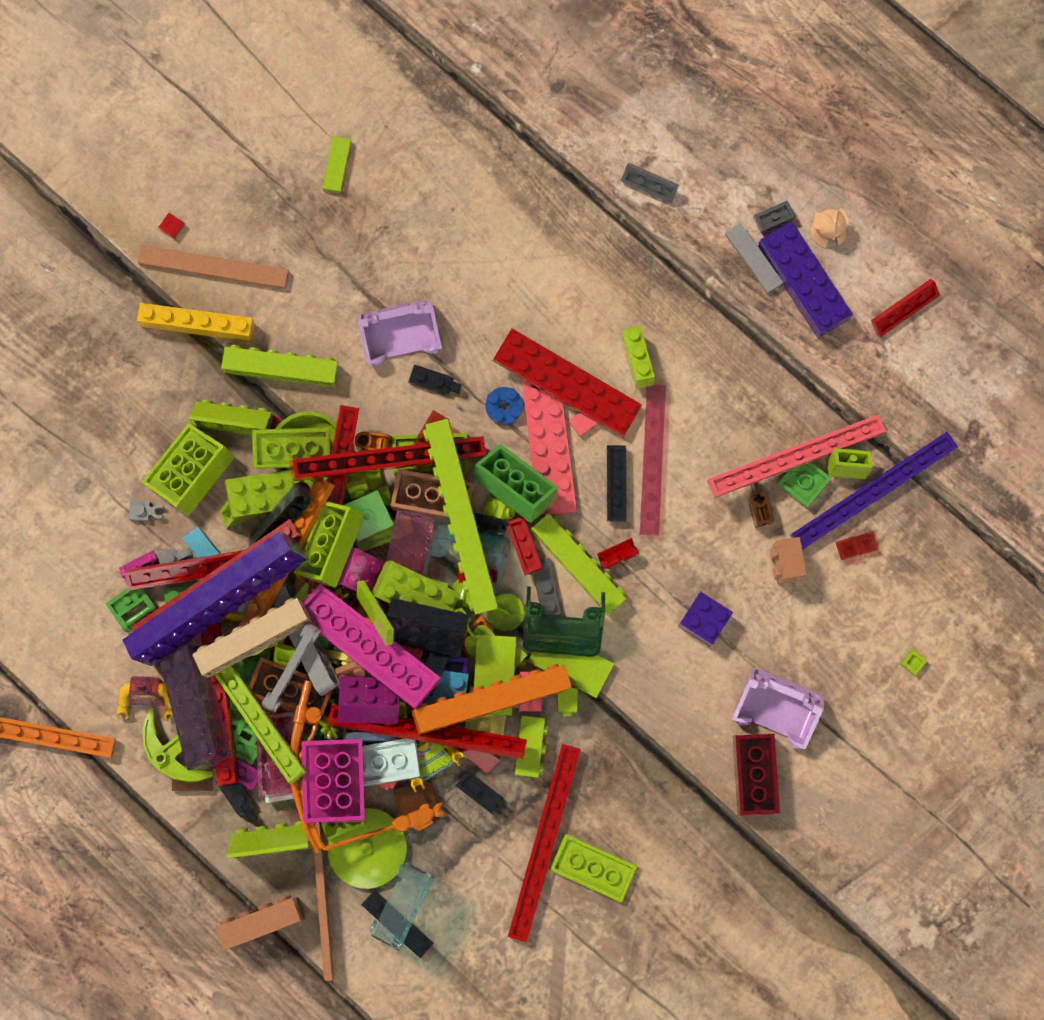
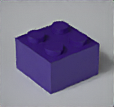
(705, 619)

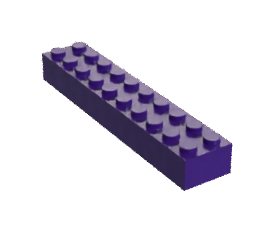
(215, 599)

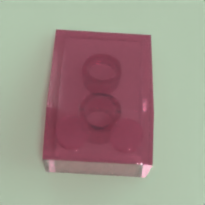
(410, 540)

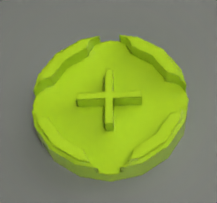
(509, 612)

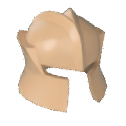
(831, 225)

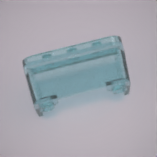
(495, 547)
(402, 906)

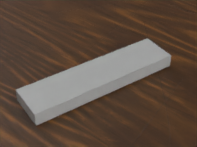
(754, 258)

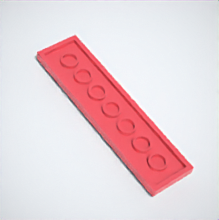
(549, 446)

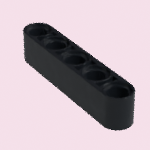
(289, 507)

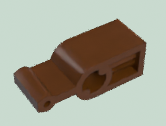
(760, 513)

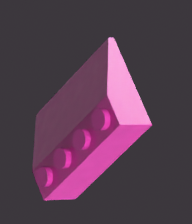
(333, 781)

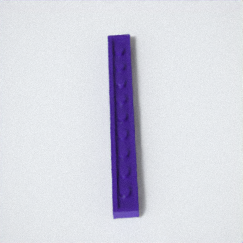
(875, 490)

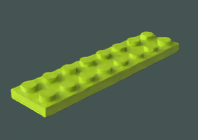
(263, 492)

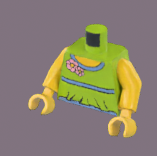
(433, 760)

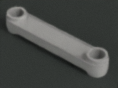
(272, 700)

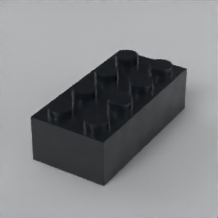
(427, 627)

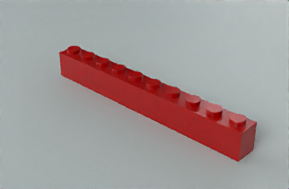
(378, 459)

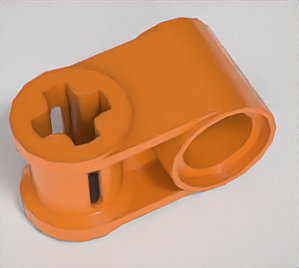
(375, 440)

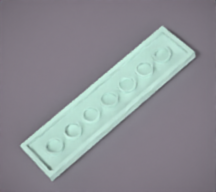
(383, 764)

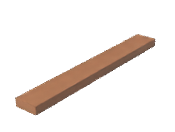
(213, 266)
(323, 912)

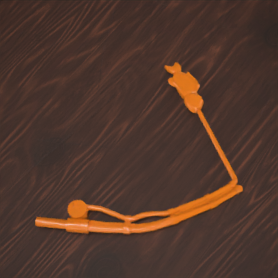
(417, 819)

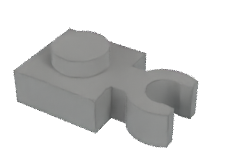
(142, 511)

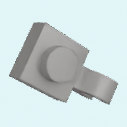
(171, 555)

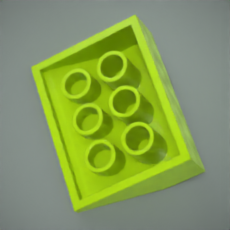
(188, 469)
(267, 841)

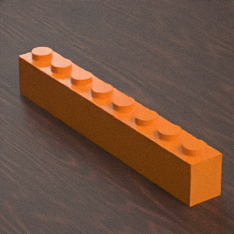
(491, 699)

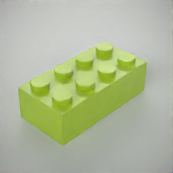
(407, 585)

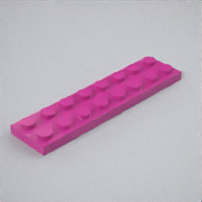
(364, 645)

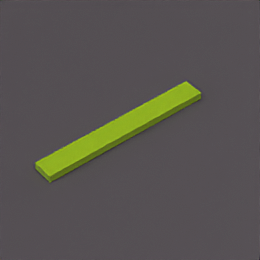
(261, 724)

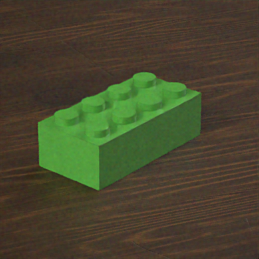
(515, 483)

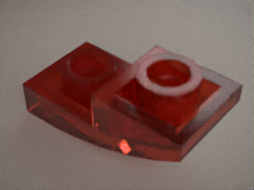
(857, 546)

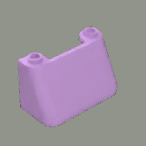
(399, 331)
(779, 707)

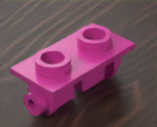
(145, 560)

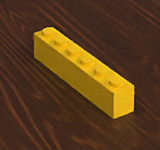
(196, 322)

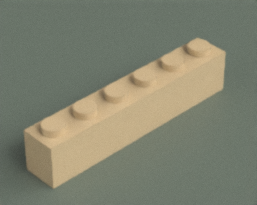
(252, 637)

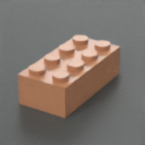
(420, 494)
(260, 923)

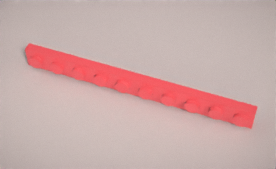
(795, 456)

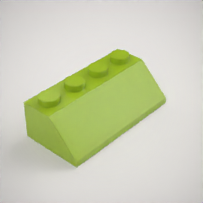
(228, 418)
(330, 544)

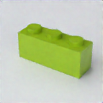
(638, 357)
(533, 730)

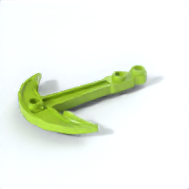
(170, 751)

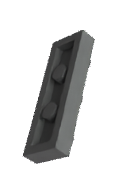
(650, 182)
(546, 589)

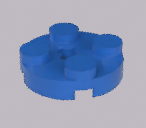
(506, 395)

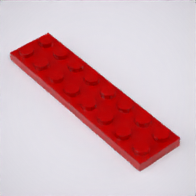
(567, 382)

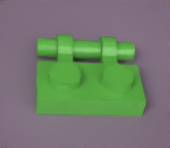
(244, 749)

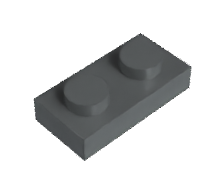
(774, 216)

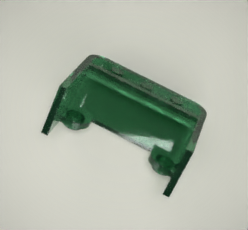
(563, 634)

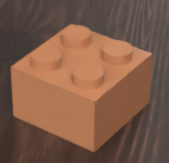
(788, 560)

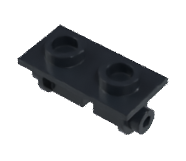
(490, 525)

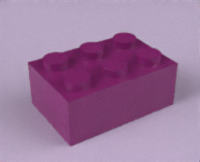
(366, 701)

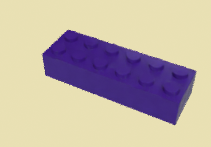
(805, 280)

